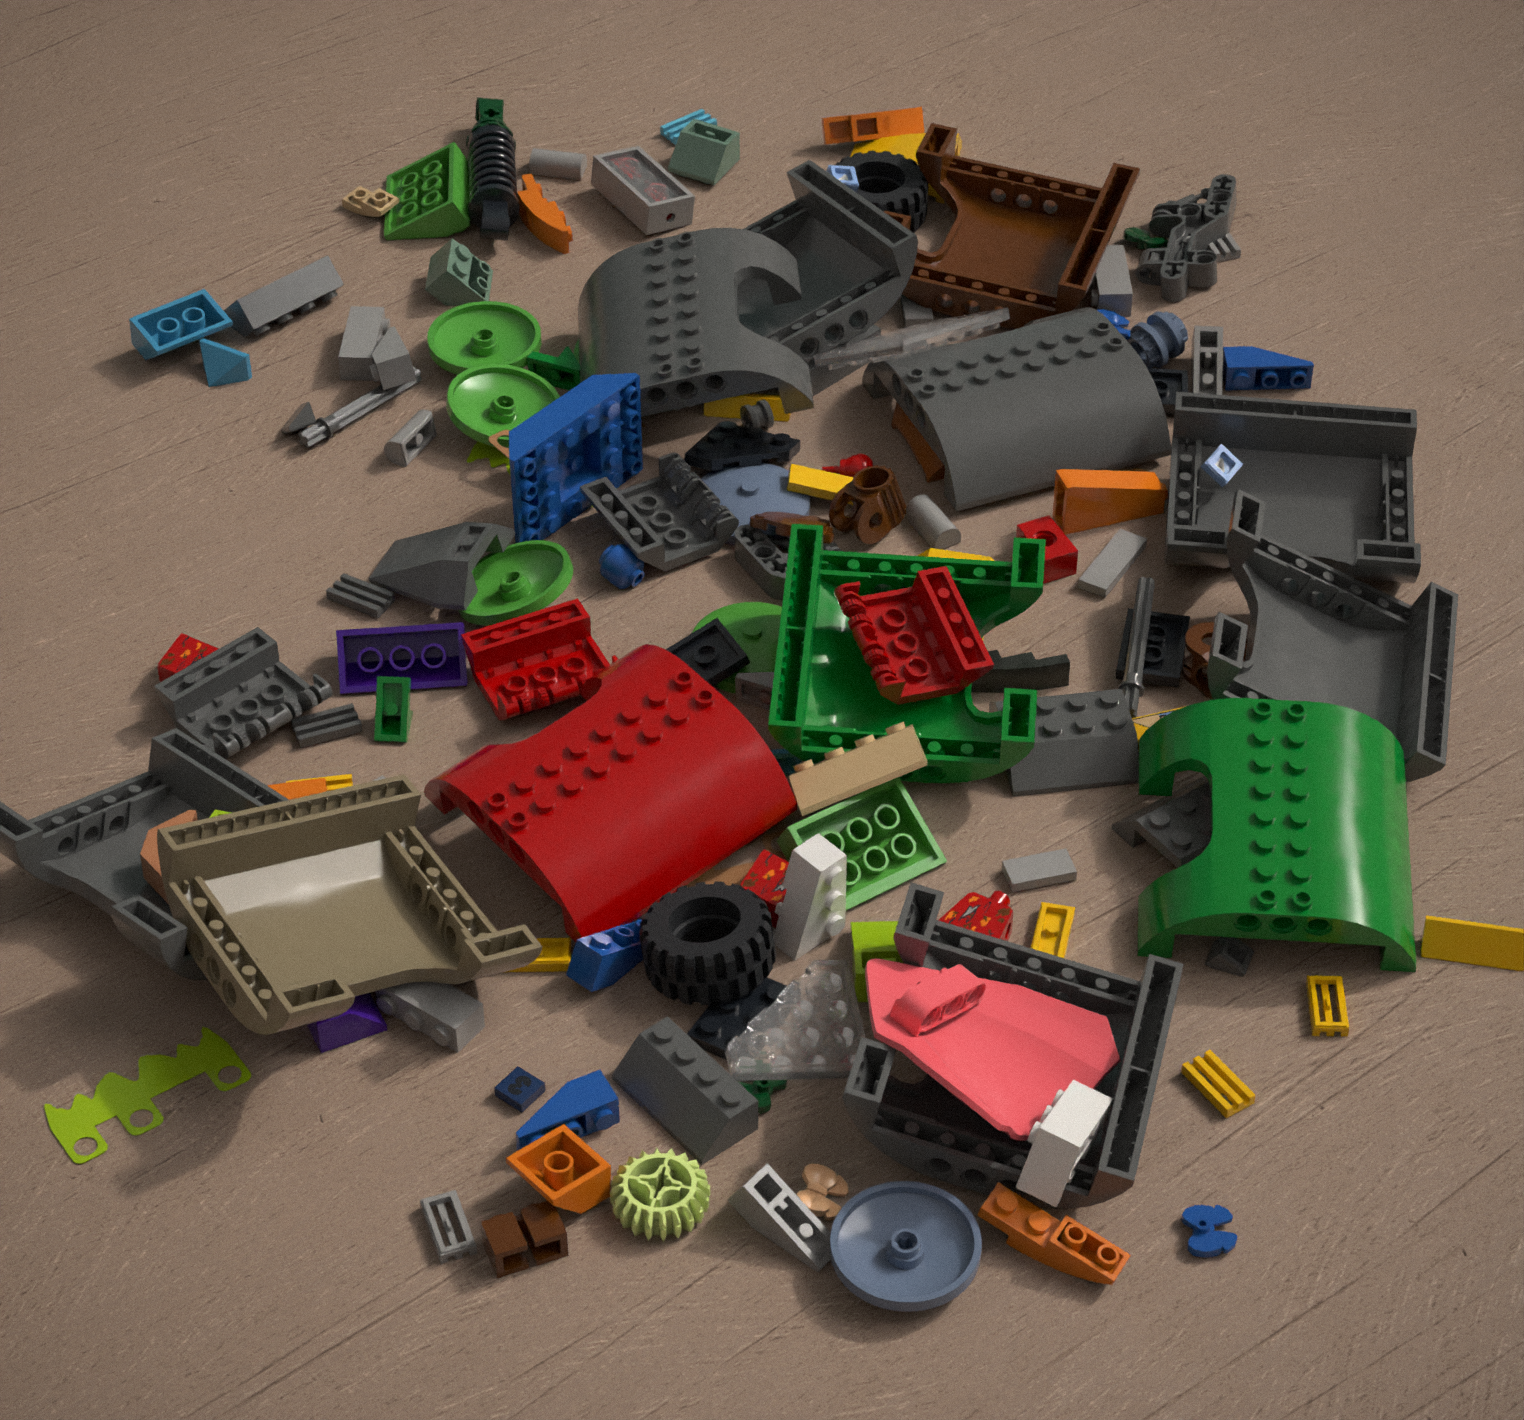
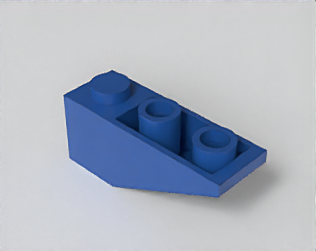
(1262, 370)
(606, 956)
(581, 1104)

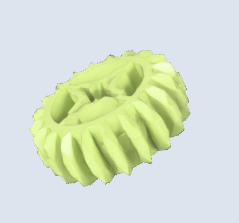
(660, 1194)

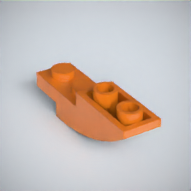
(872, 125)
(543, 217)
(1058, 1244)

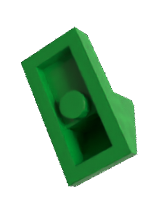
(558, 371)
(393, 709)

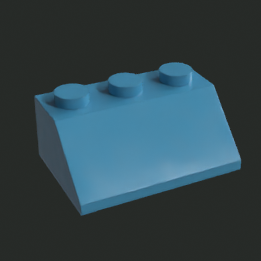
(177, 324)

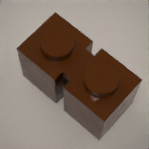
(535, 1228)

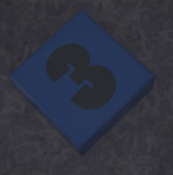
(519, 1089)

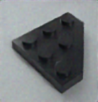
(739, 444)

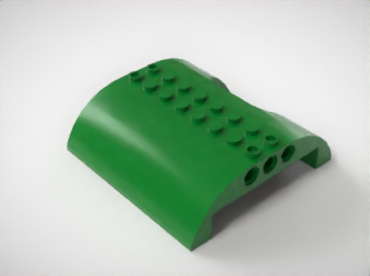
(827, 691)
(1300, 828)

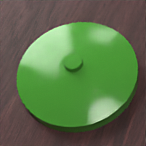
(483, 335)
(496, 399)
(518, 581)
(755, 630)

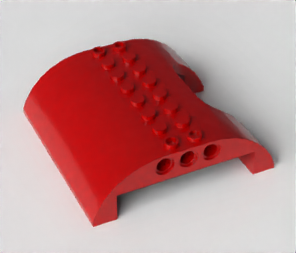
(624, 791)

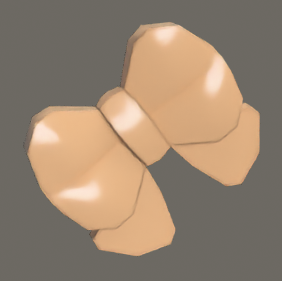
(820, 1182)

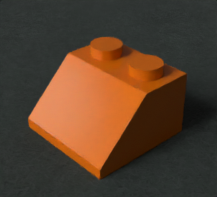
(564, 1170)

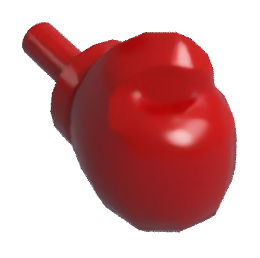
(851, 465)

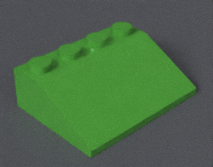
(430, 196)
(880, 836)

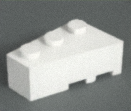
(813, 899)
(1062, 1140)

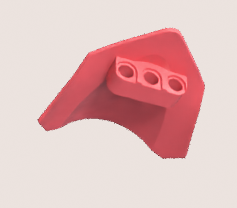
(988, 1039)

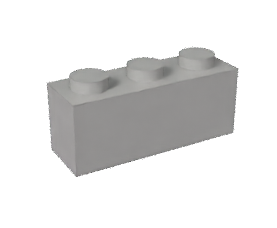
(1111, 283)
(361, 336)
(435, 1010)

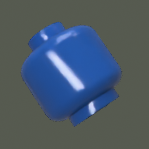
(621, 566)

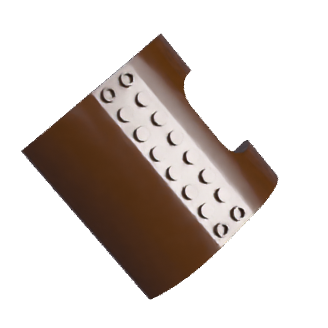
(1011, 242)

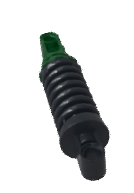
(492, 171)

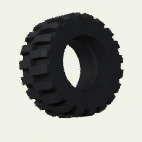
(891, 184)
(707, 943)

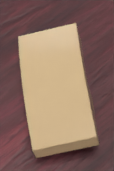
(369, 203)

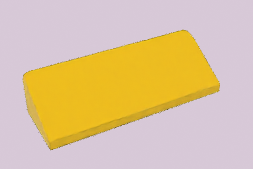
(731, 406)
(1473, 943)

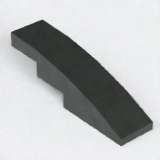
(1024, 672)

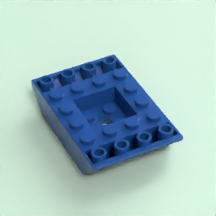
(570, 443)

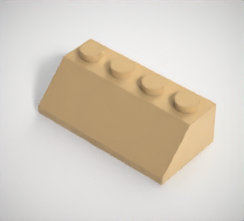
(857, 769)

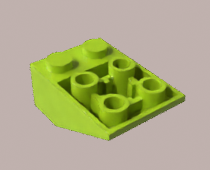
(869, 942)

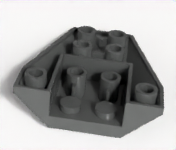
(440, 563)

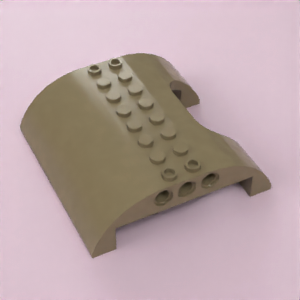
(325, 903)

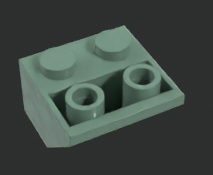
(705, 152)
(458, 276)

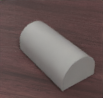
(557, 164)
(411, 438)
(931, 523)

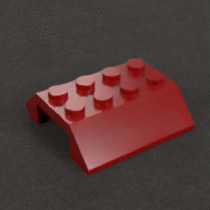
(916, 637)
(534, 658)

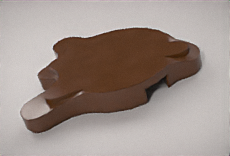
(784, 521)

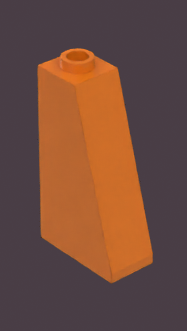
(1105, 498)

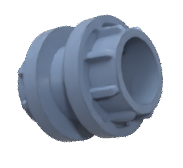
(1159, 338)

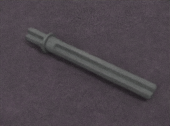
(327, 426)
(1132, 679)

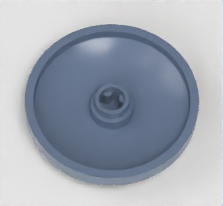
(755, 491)
(905, 1246)

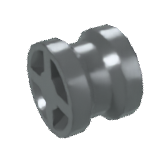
(757, 415)

